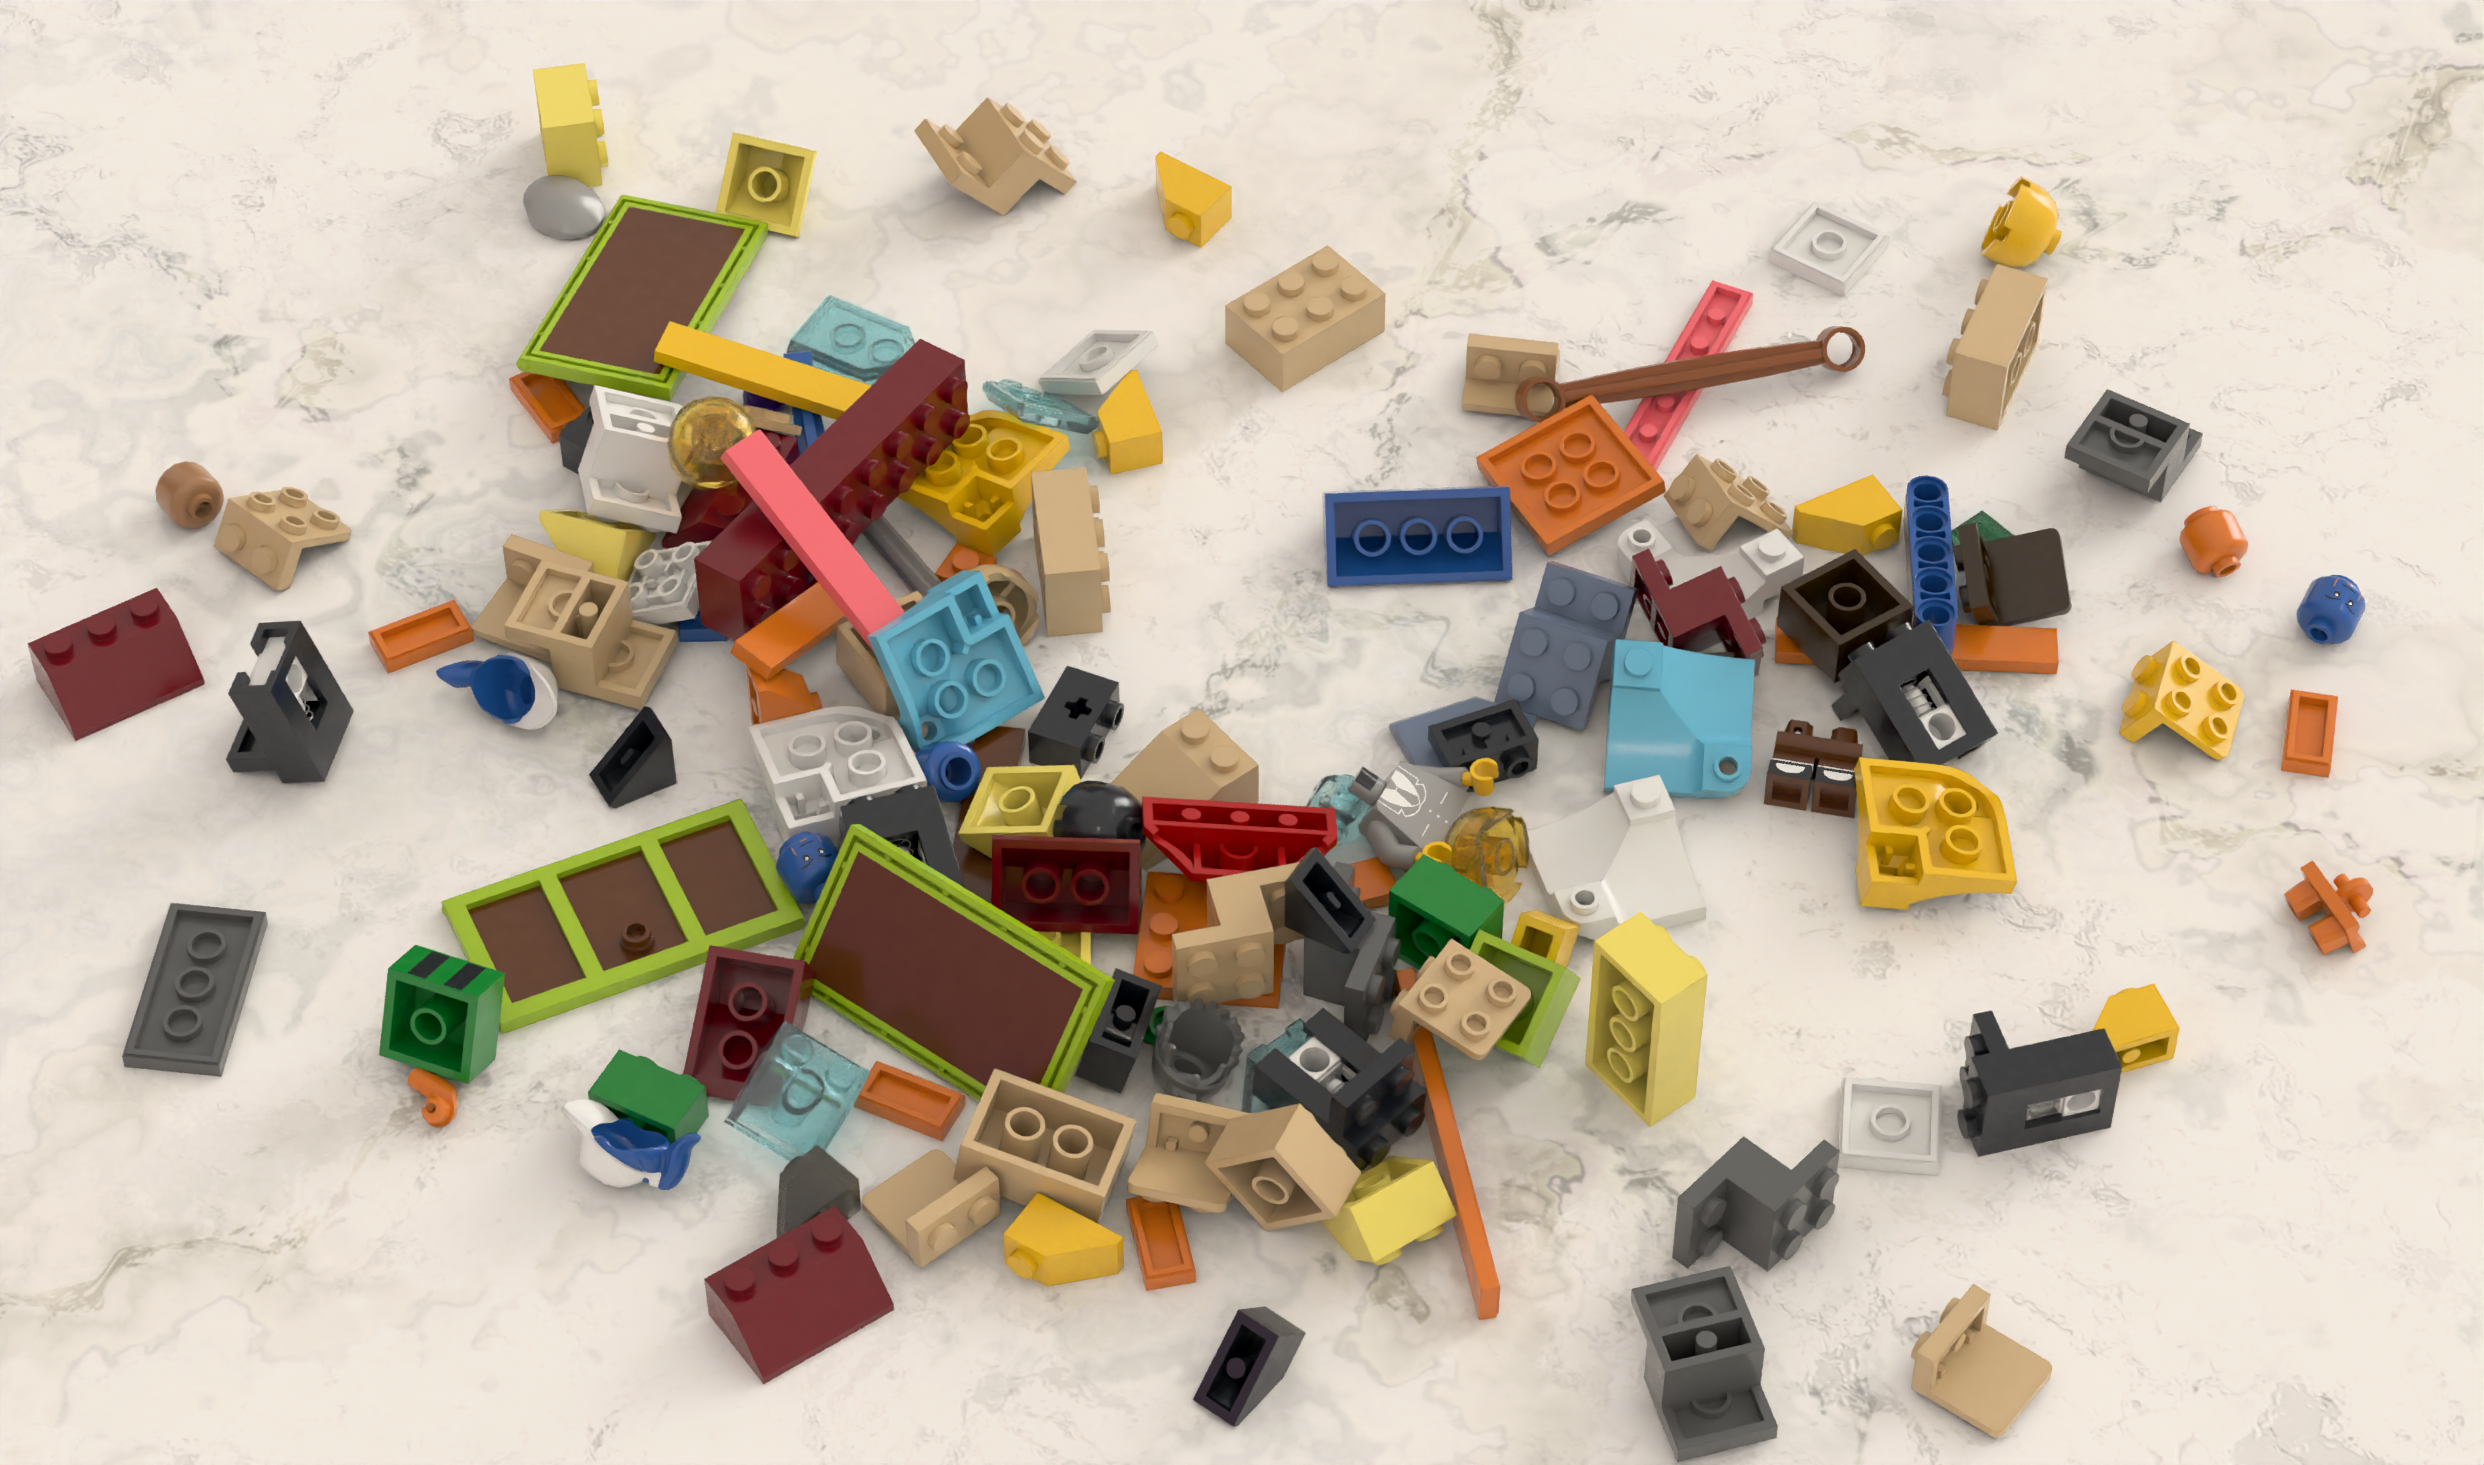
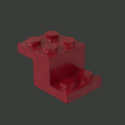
(1696, 611)

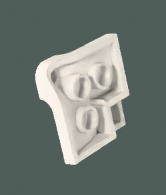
(1752, 555)
(828, 759)
(1617, 862)

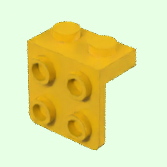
(2186, 697)

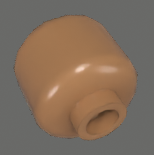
(189, 495)

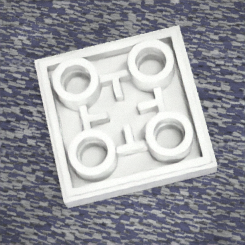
(665, 584)

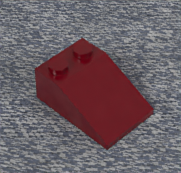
(738, 1012)

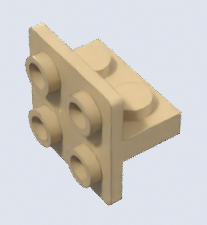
(1500, 365)

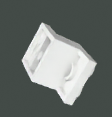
(628, 463)

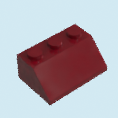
(711, 511)
(115, 664)
(1068, 883)
(797, 1295)

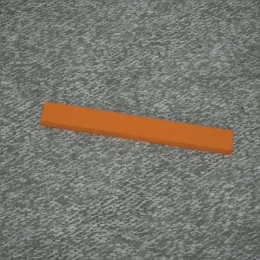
(1453, 1166)

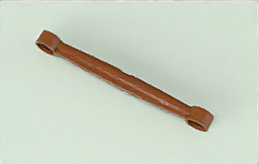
(1694, 373)

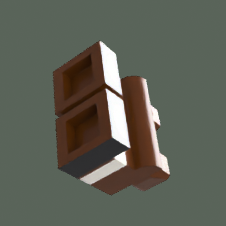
(1803, 758)

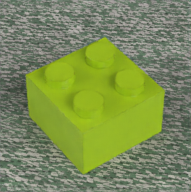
(1551, 994)

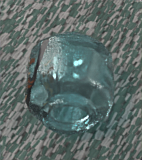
(1349, 809)

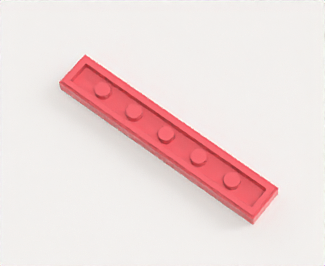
(1706, 333)
(811, 534)

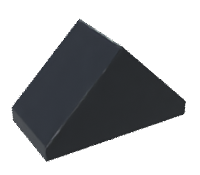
(637, 762)
(1324, 905)

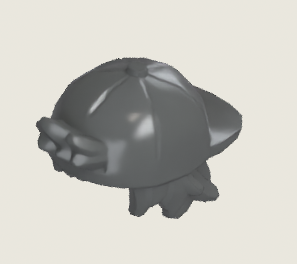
(1195, 1049)

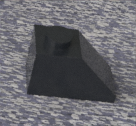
(1248, 1363)

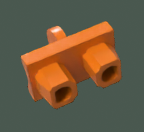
(2339, 925)

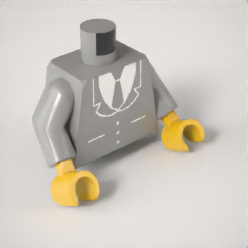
(1417, 807)

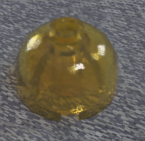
(701, 437)
(1490, 848)

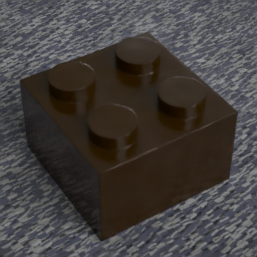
(1840, 611)

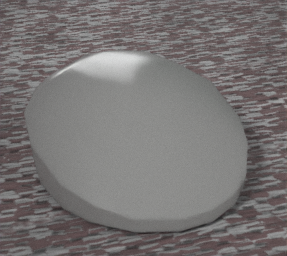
(563, 207)

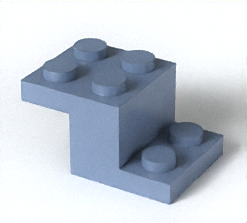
(1566, 644)

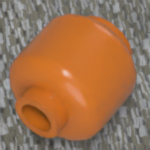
(2213, 541)

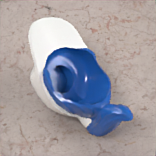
(508, 688)
(623, 1153)

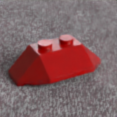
(1234, 837)

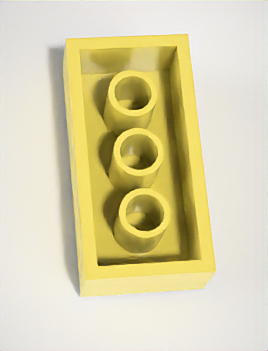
(1645, 1018)

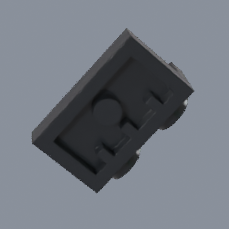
(1491, 733)

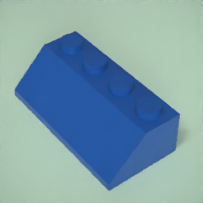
(1417, 535)

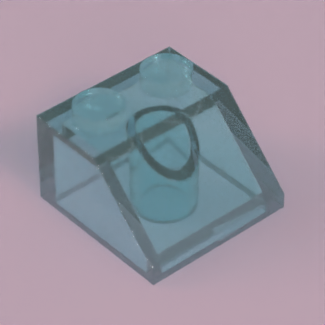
(796, 1094)

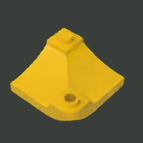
(985, 479)
(1927, 834)

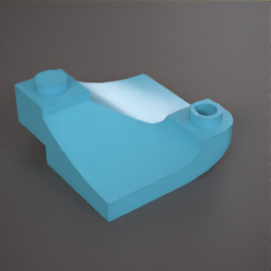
(955, 663)
(1678, 719)

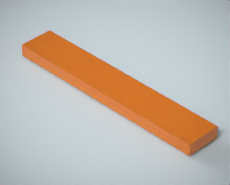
(1974, 649)

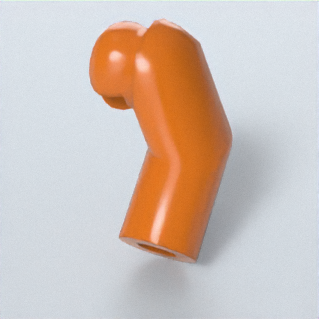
(439, 1094)

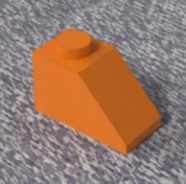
(779, 696)

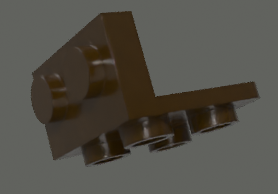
(2012, 576)

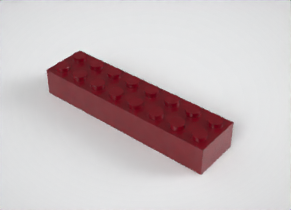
(851, 473)

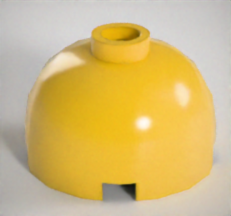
(2022, 226)

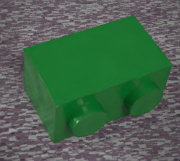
(651, 1096)

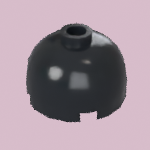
(1100, 812)

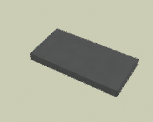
(195, 989)

